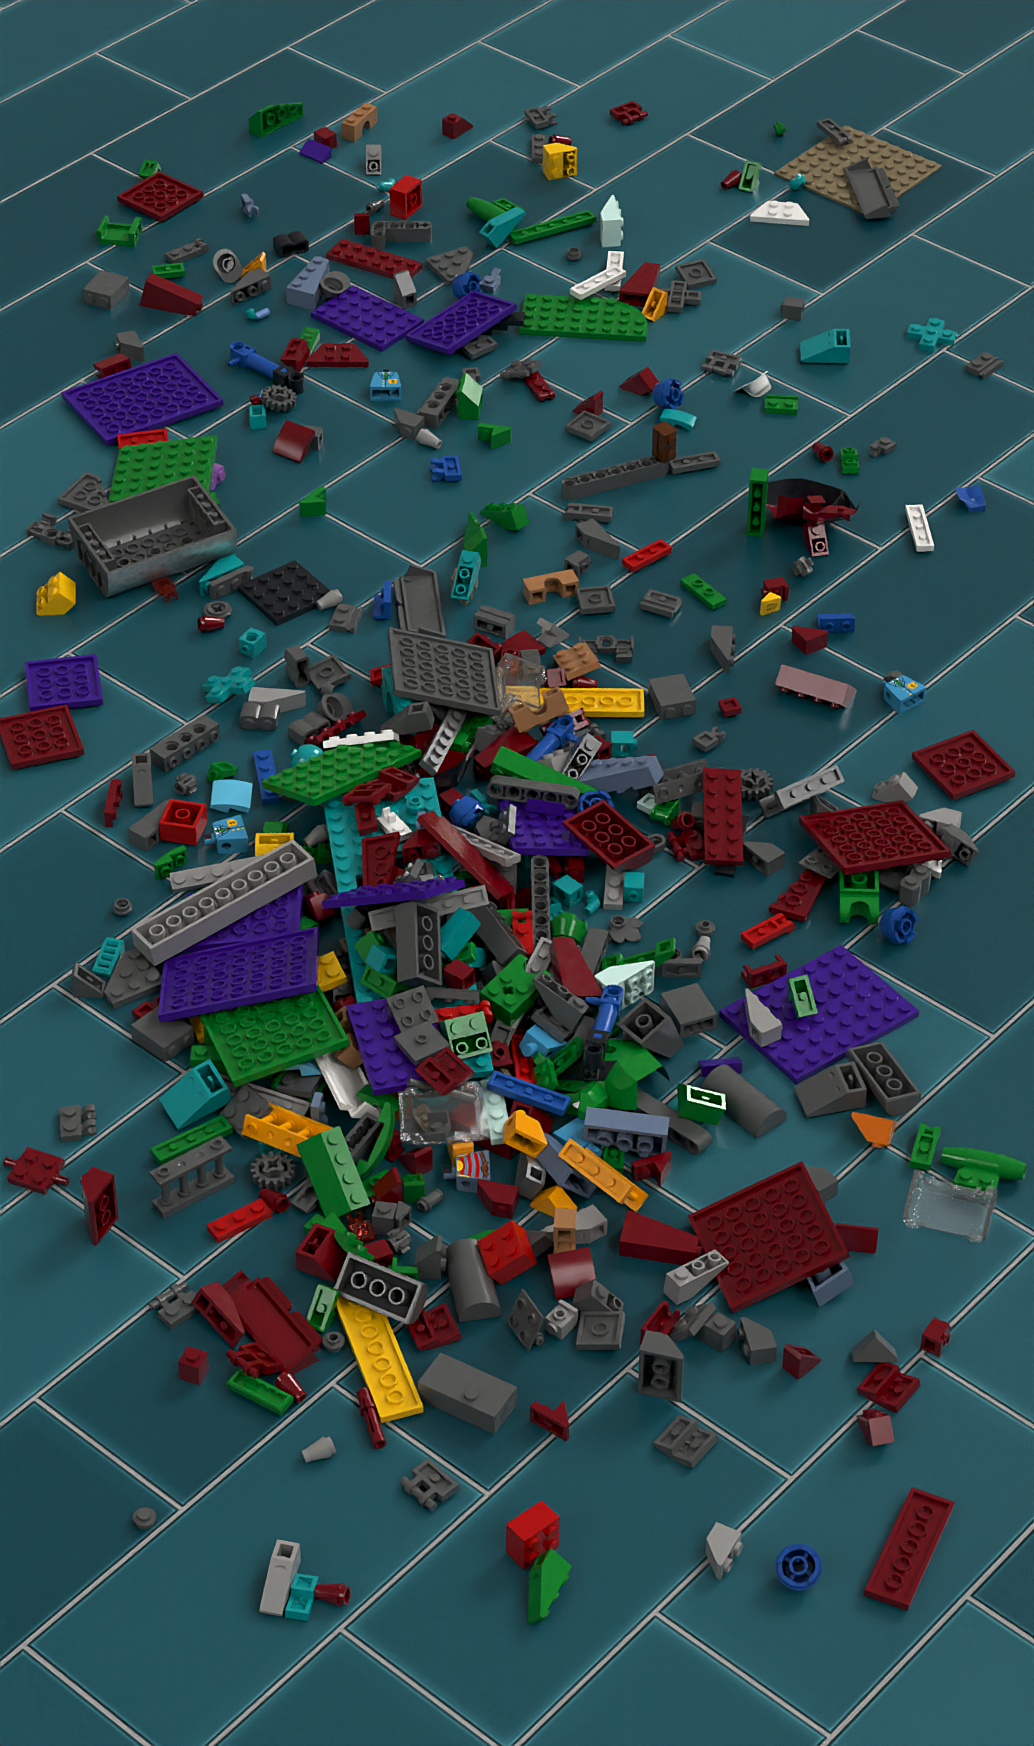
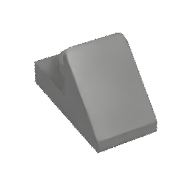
(551, 633)

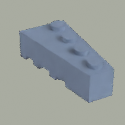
(306, 287)
(623, 773)
(627, 1130)
(830, 1282)

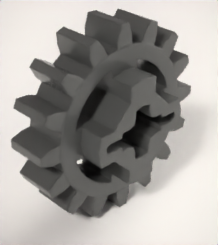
(278, 398)
(755, 783)
(273, 1171)

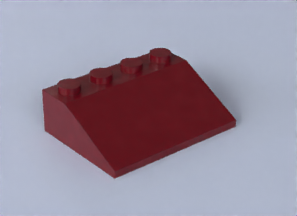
(611, 837)

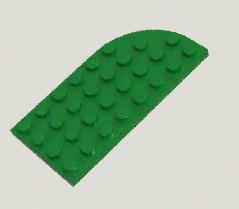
(582, 318)
(339, 770)

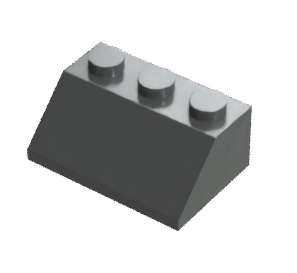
(660, 1367)

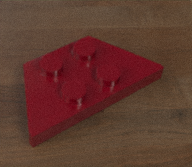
(337, 356)

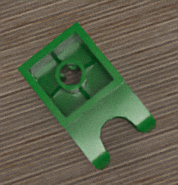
(859, 896)
(511, 991)

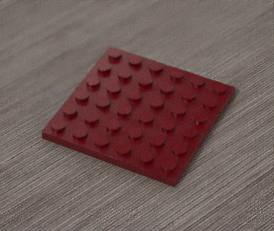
(874, 837)
(770, 1236)

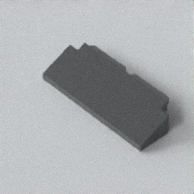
(871, 189)
(419, 602)

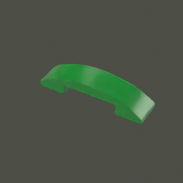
(663, 952)
(386, 1118)

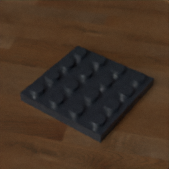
(284, 592)

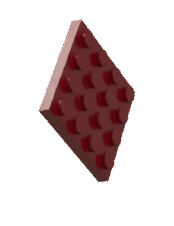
(160, 196)
(40, 737)
(963, 765)

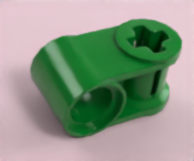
(666, 811)

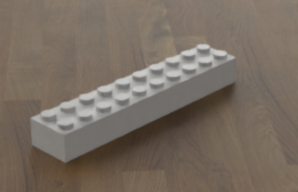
(223, 902)

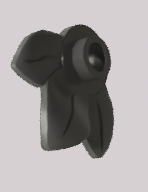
(624, 929)

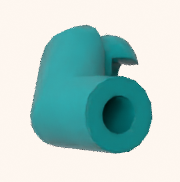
(385, 185)
(592, 901)

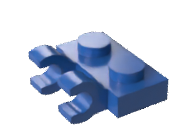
(450, 469)

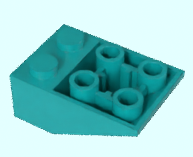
(827, 347)
(196, 1095)

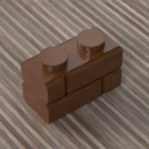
(664, 442)

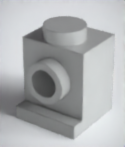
(561, 1319)

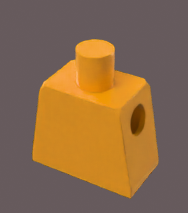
(524, 1134)

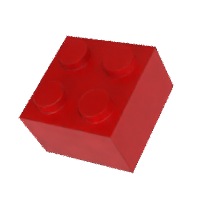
(405, 197)
(183, 822)
(506, 1252)
(532, 1534)

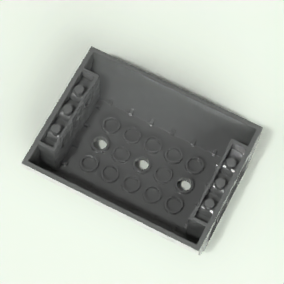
(150, 535)

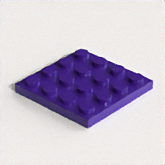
(64, 682)

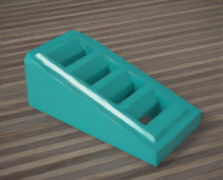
(257, 416)
(116, 948)

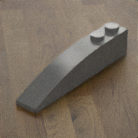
(360, 1144)

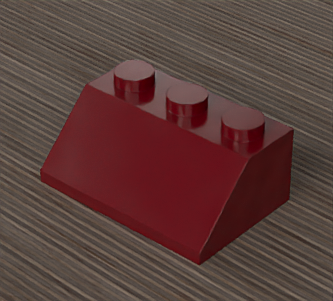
(99, 1202)

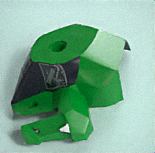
(611, 1084)

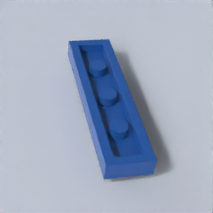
(264, 768)
(528, 1093)

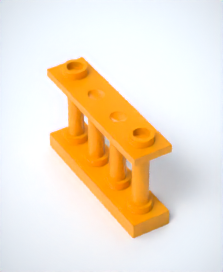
(282, 1129)
(603, 1175)

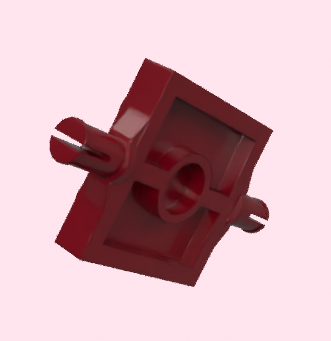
(36, 1170)

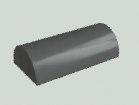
(885, 1078)
(744, 1101)
(470, 1283)
(381, 1289)

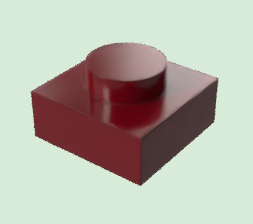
(729, 707)

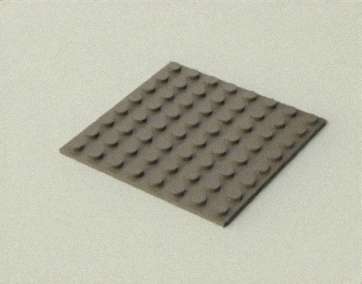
(826, 164)

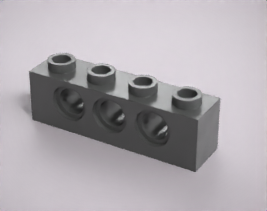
(439, 403)
(184, 743)

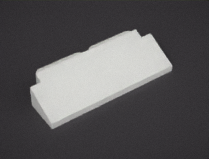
(345, 1084)

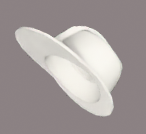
(757, 387)

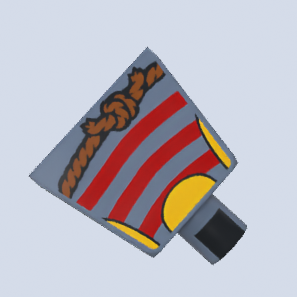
(468, 1170)

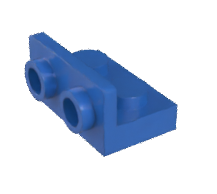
(383, 602)
(836, 622)

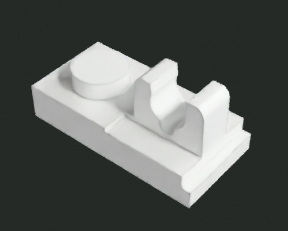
(392, 823)

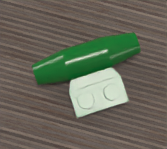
(487, 210)
(981, 1167)

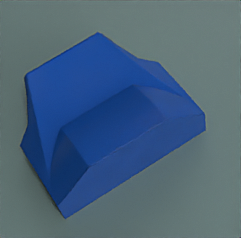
(972, 498)

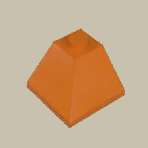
(875, 1129)

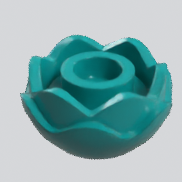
(798, 182)

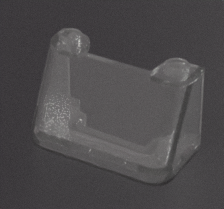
(518, 682)
(465, 1112)
(949, 1207)

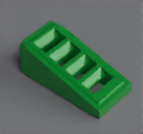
(312, 337)

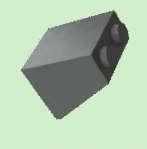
(651, 1029)

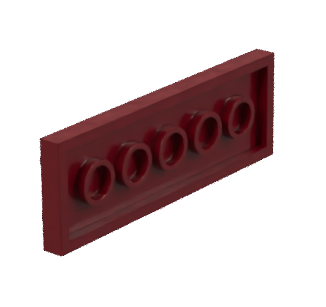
(371, 259)
(722, 816)
(909, 1549)

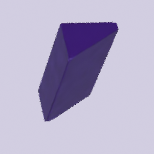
(316, 151)
(545, 807)
(707, 1066)

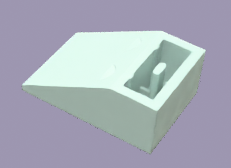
(611, 224)
(634, 978)

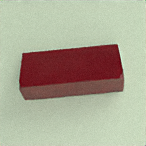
(858, 1237)

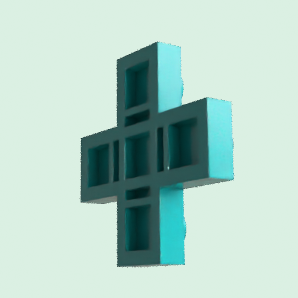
(931, 334)
(235, 682)

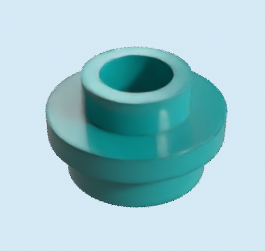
(415, 804)

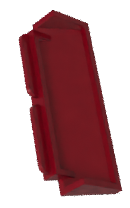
(466, 855)
(268, 1320)

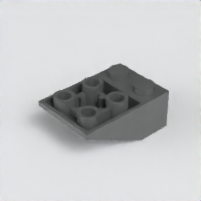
(832, 1090)

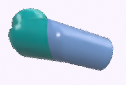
(257, 315)

